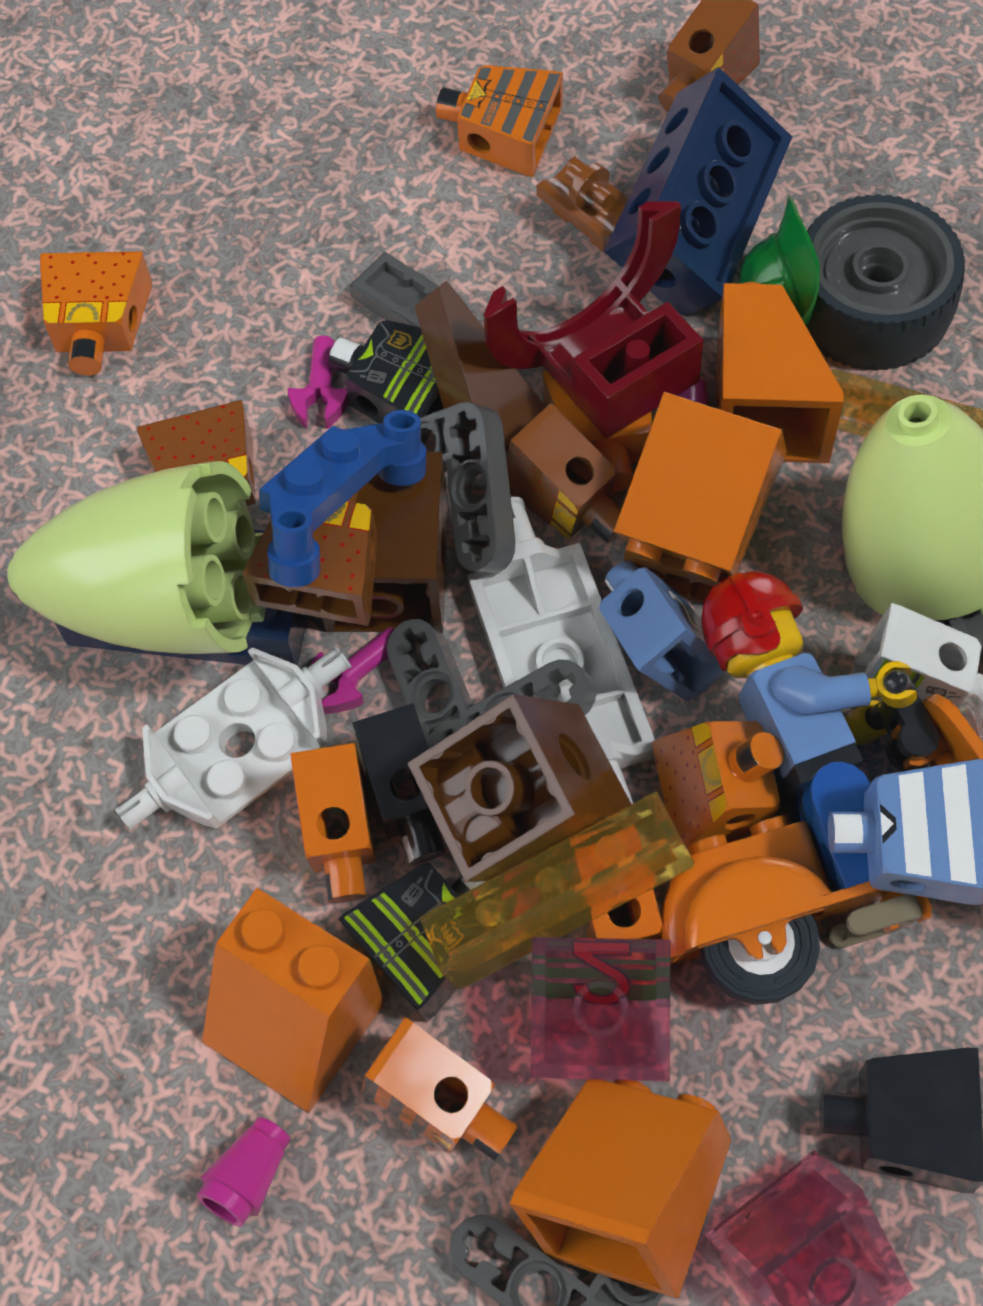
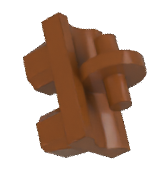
(584, 199)

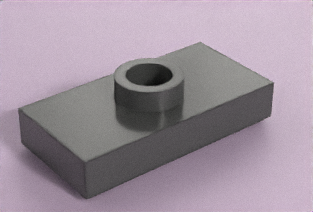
(392, 289)

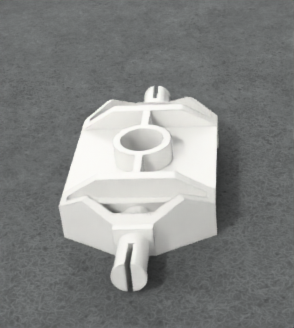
(188, 754)

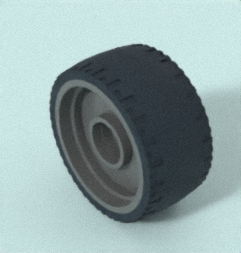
(884, 281)

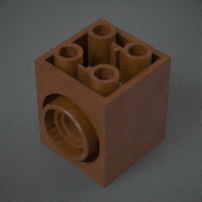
(410, 550)
(516, 783)

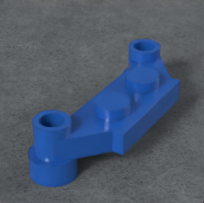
(326, 478)

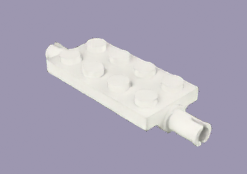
(550, 611)

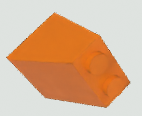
(776, 371)
(700, 487)
(287, 999)
(626, 1183)

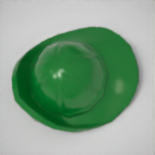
(787, 260)

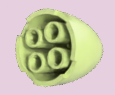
(917, 511)
(148, 563)

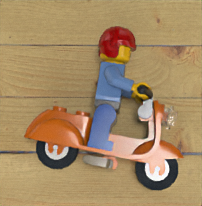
(757, 899)

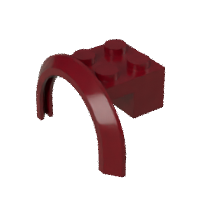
(614, 352)

